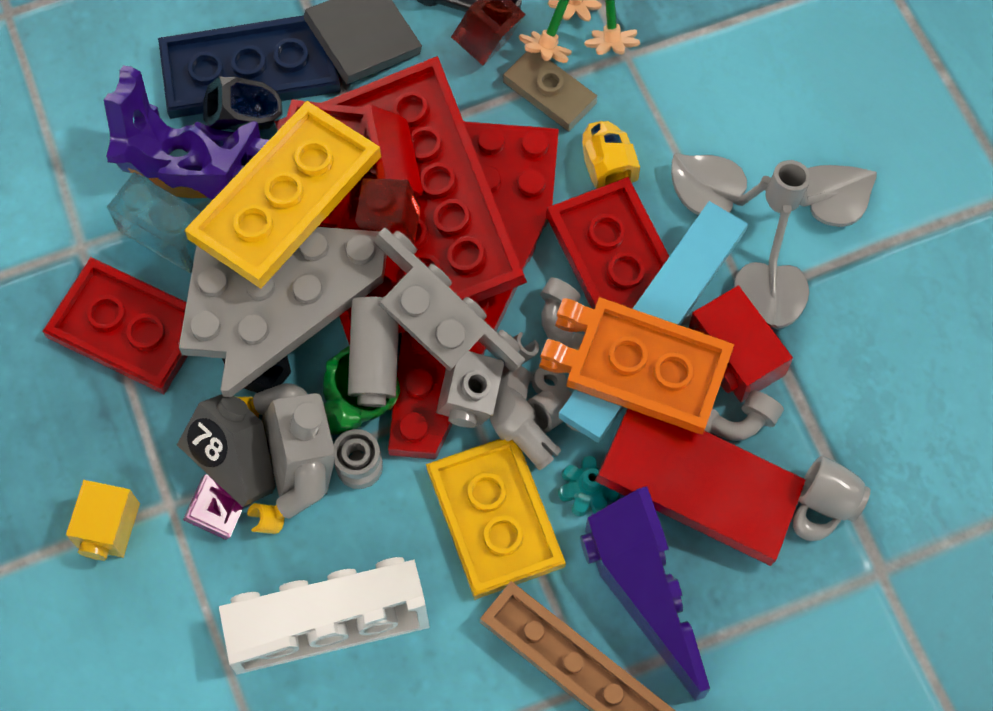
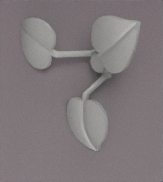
(833, 192)

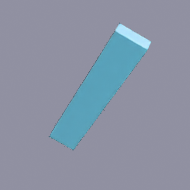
(669, 298)

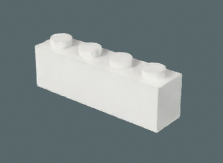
(323, 615)

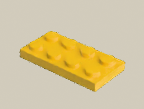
(283, 194)

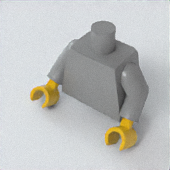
(298, 451)

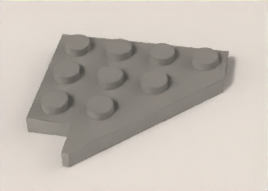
(262, 326)

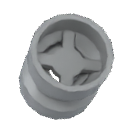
(360, 469)

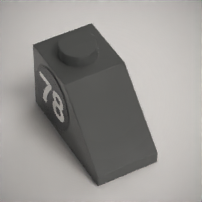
(230, 448)

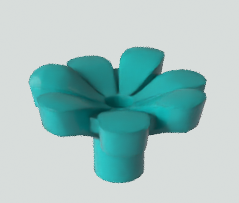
(584, 491)

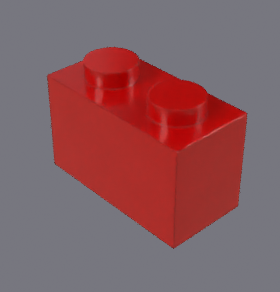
(757, 351)

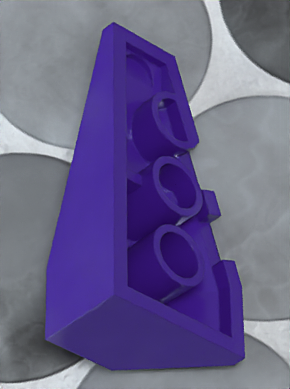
(630, 558)

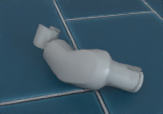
(515, 416)

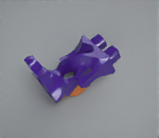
(147, 143)

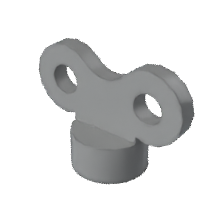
(549, 399)

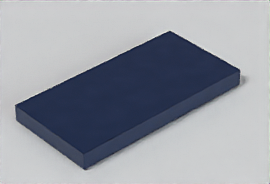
(271, 52)

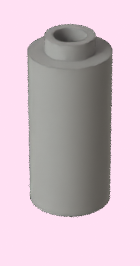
(372, 353)

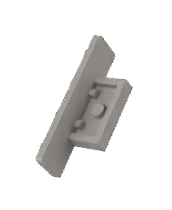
(435, 313)

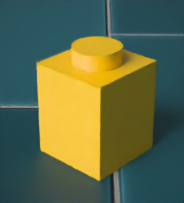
(102, 520)

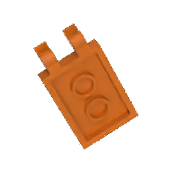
(640, 362)

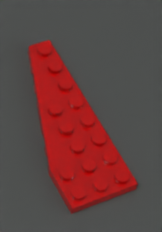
(521, 177)

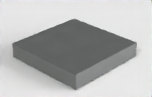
(362, 35)

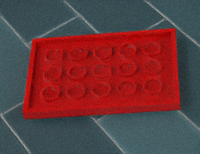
(458, 214)

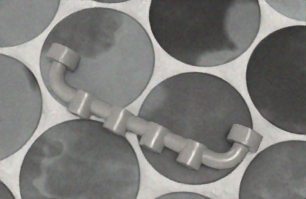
(758, 406)

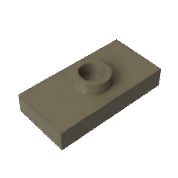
(550, 89)

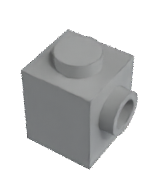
(470, 390)

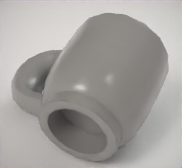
(831, 492)

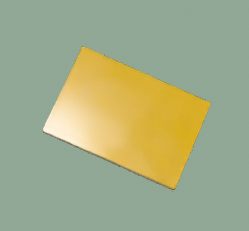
(495, 516)

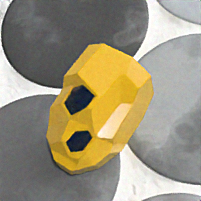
(609, 154)

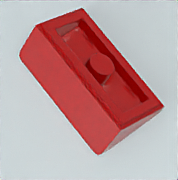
(396, 146)

